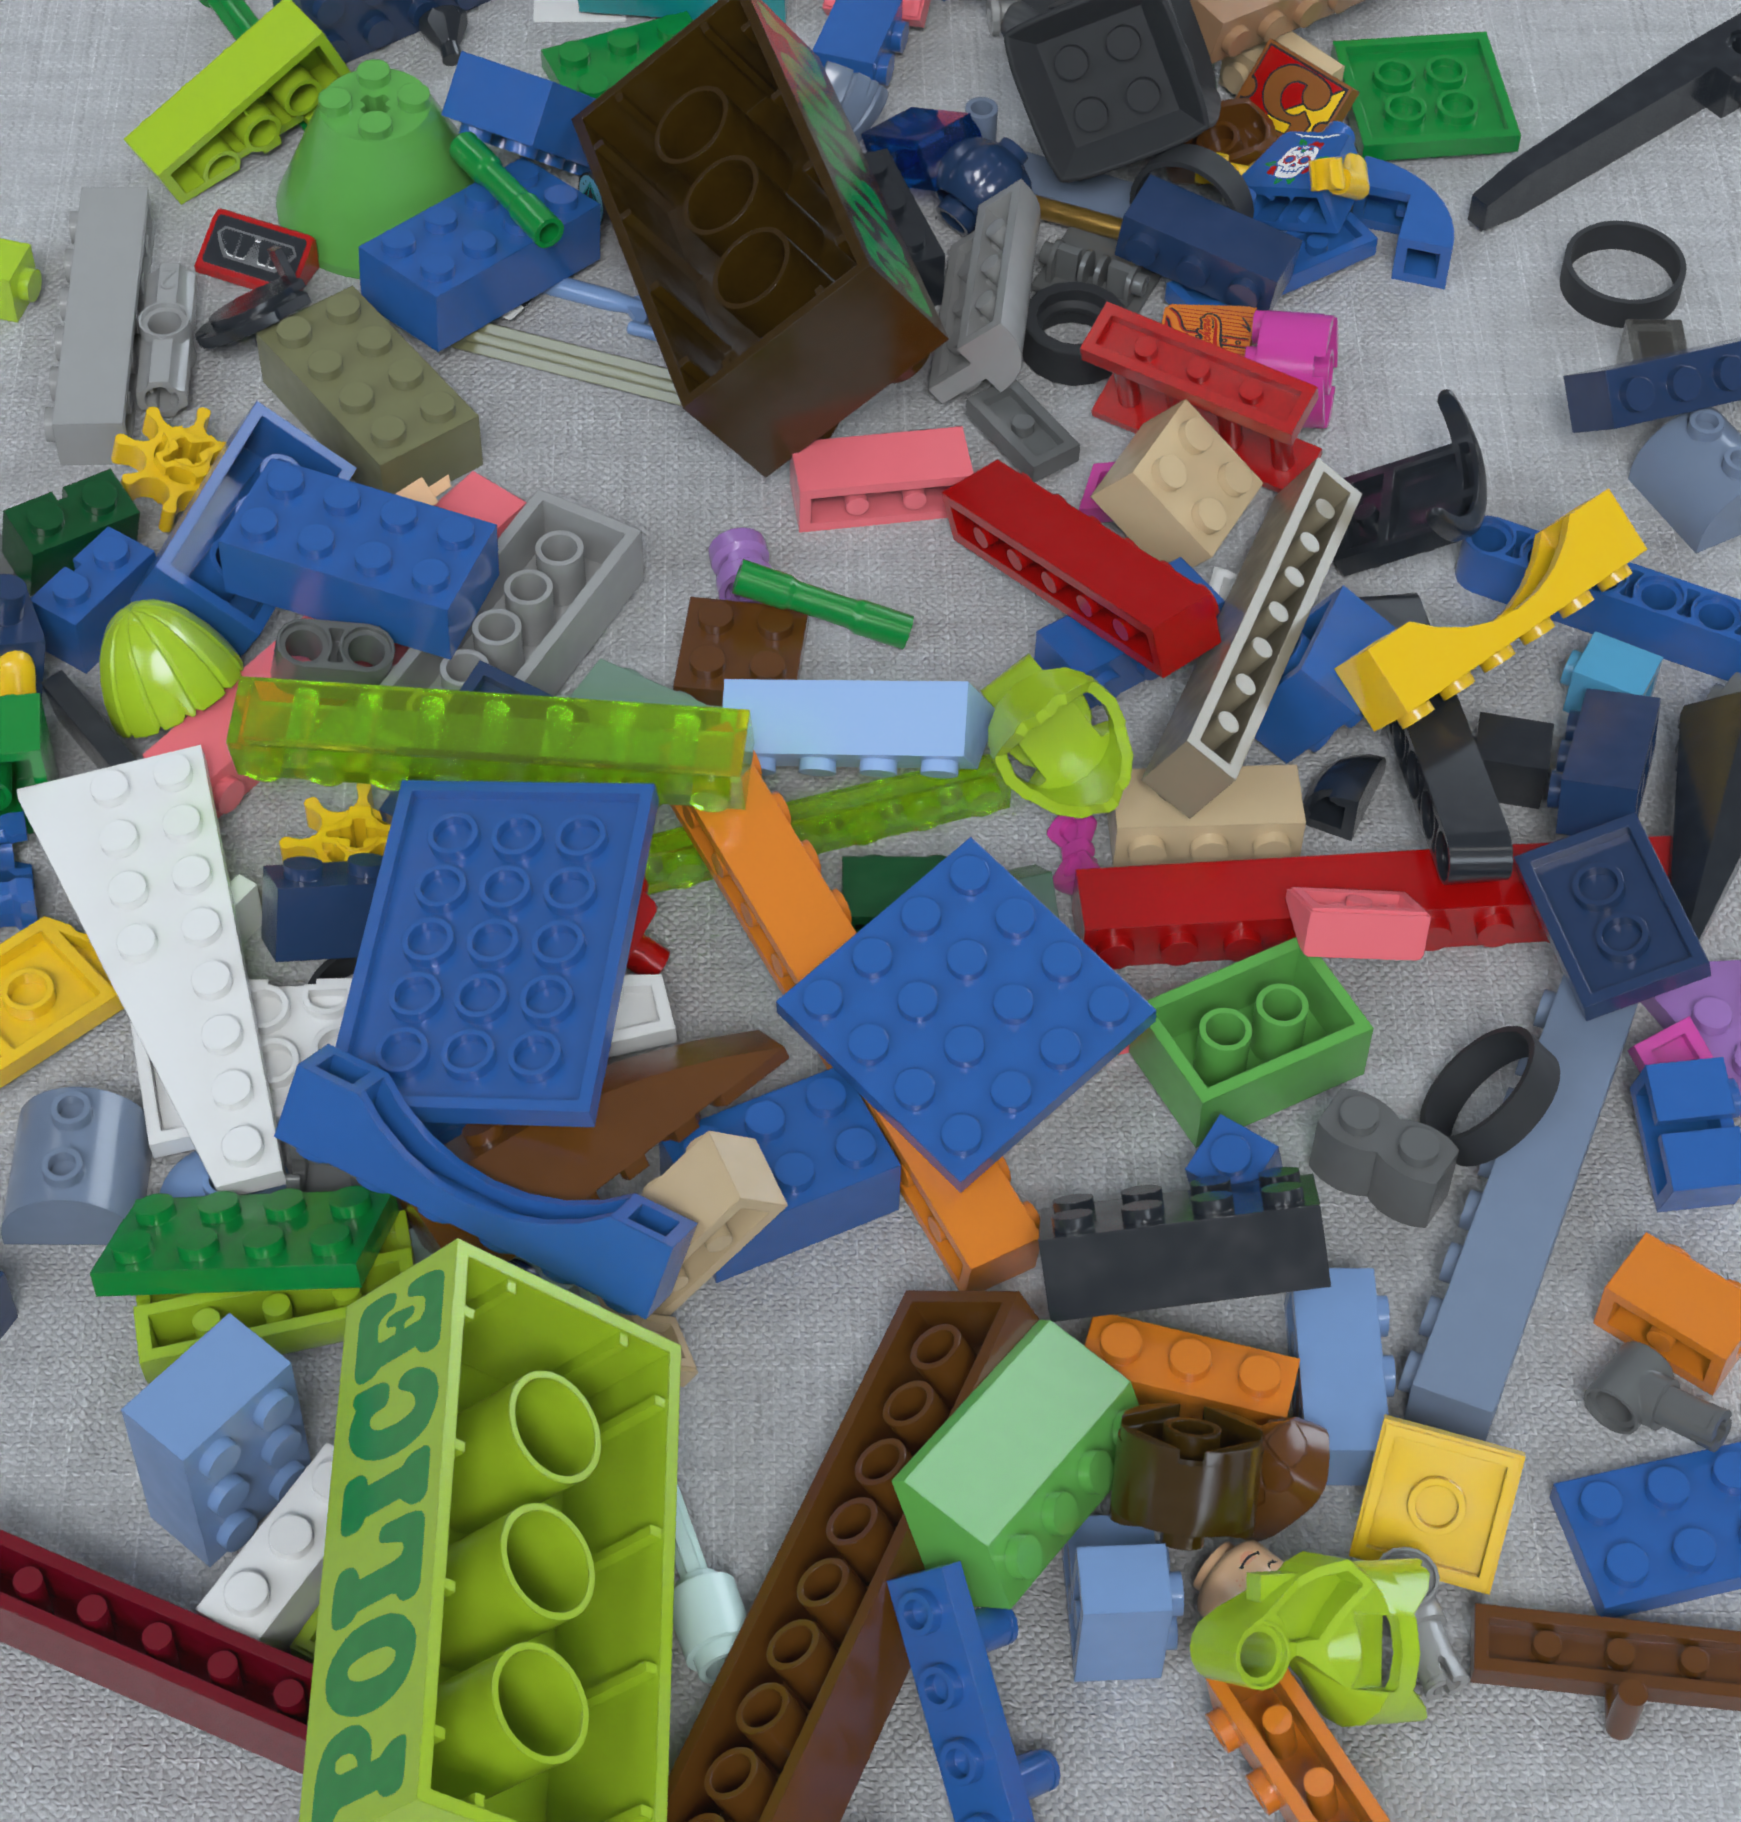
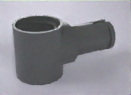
(1642, 1390)

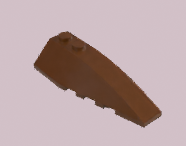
(640, 1105)

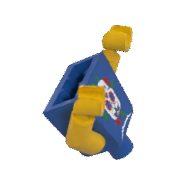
(1306, 180)

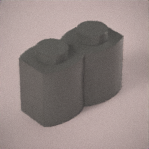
(1390, 1160)

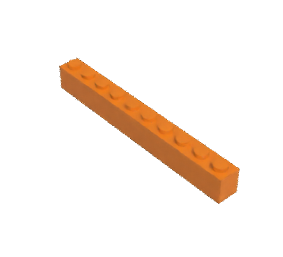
(795, 926)

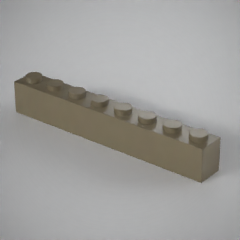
(1258, 633)

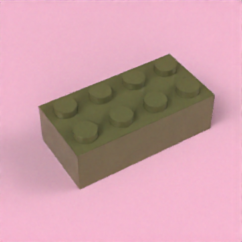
(368, 394)

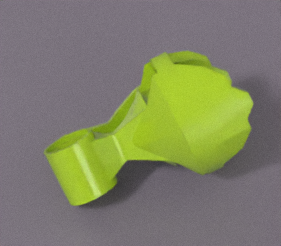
(1049, 727)
(1328, 1627)

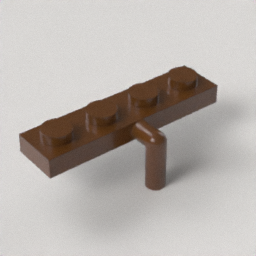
(1607, 1659)

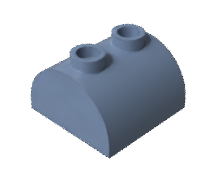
(1694, 477)
(75, 1167)

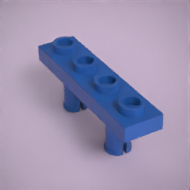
(960, 1697)

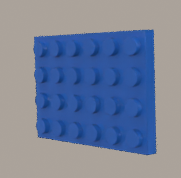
(500, 947)

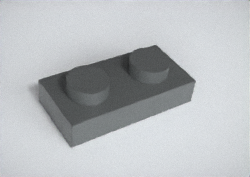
(1023, 430)

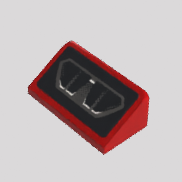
(238, 250)

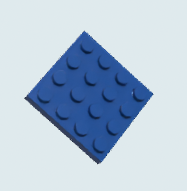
(966, 1013)

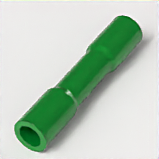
(523, 207)
(787, 592)

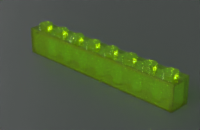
(428, 734)

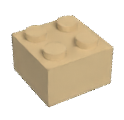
(1177, 487)

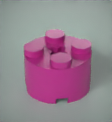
(1301, 347)

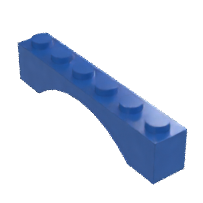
(360, 1123)

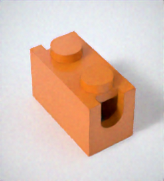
(1675, 1309)

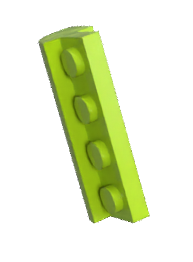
(282, 1318)

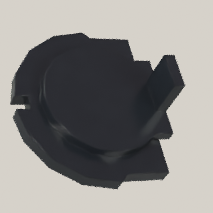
(257, 307)

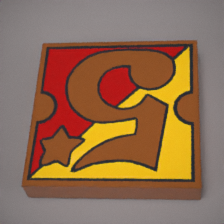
(1296, 91)

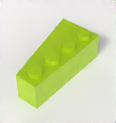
(238, 103)

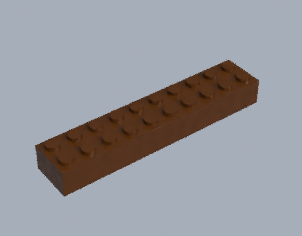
(822, 1639)

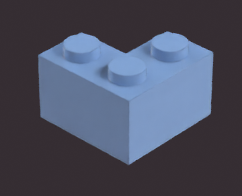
(1120, 1601)

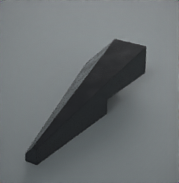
(1706, 807)

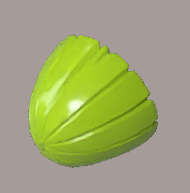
(162, 667)

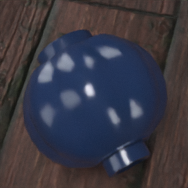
(974, 173)

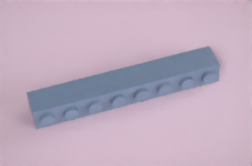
(1512, 1229)

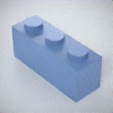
(1342, 1367)

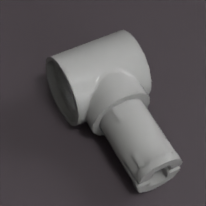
(1437, 1657)

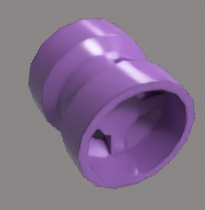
(726, 556)

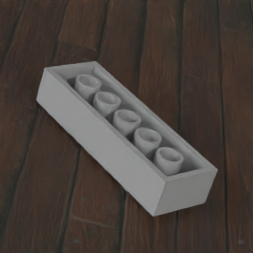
(554, 597)

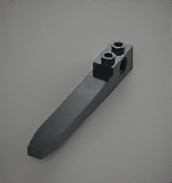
(1682, 84)

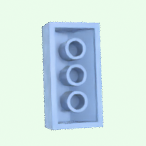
(864, 725)

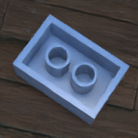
(218, 1439)

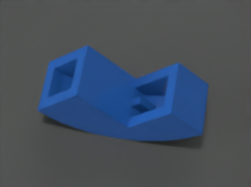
(1414, 211)

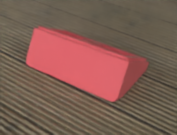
(1358, 923)

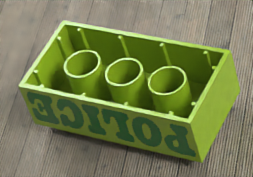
(495, 1557)

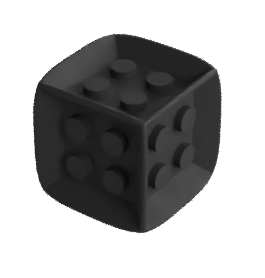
(1109, 79)

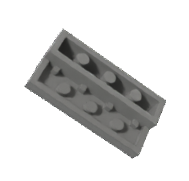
(988, 296)

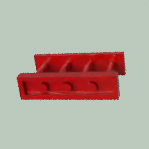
(1242, 400)

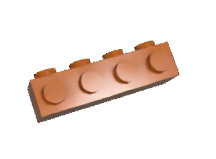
(1291, 1754)

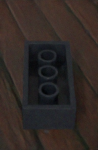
(1183, 1245)

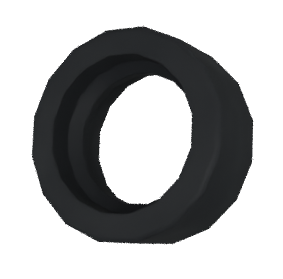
(1058, 305)

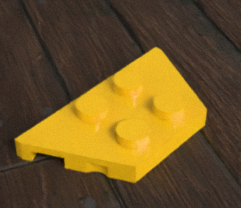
(48, 994)

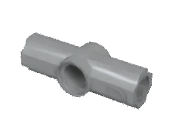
(167, 339)

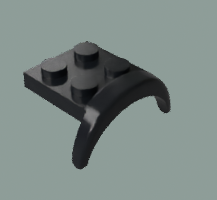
(1418, 499)

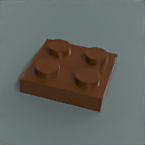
(737, 643)

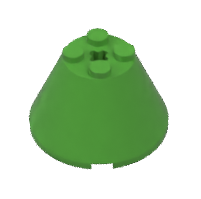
(367, 163)

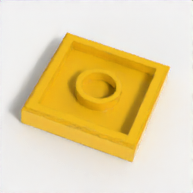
(1439, 1497)

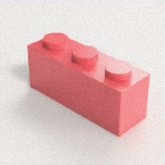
(877, 478)

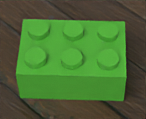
(1252, 1040)

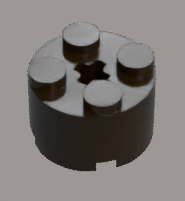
(1187, 1474)

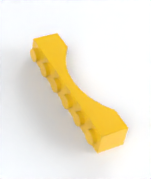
(1417, 660)

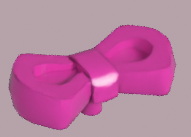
(1077, 850)

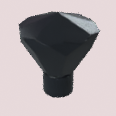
(445, 29)

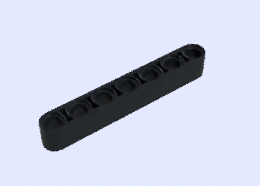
(1448, 778)

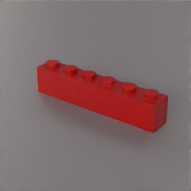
(1083, 568)

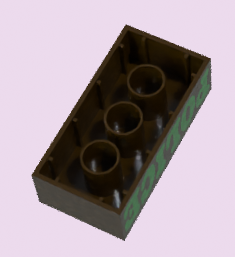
(756, 234)

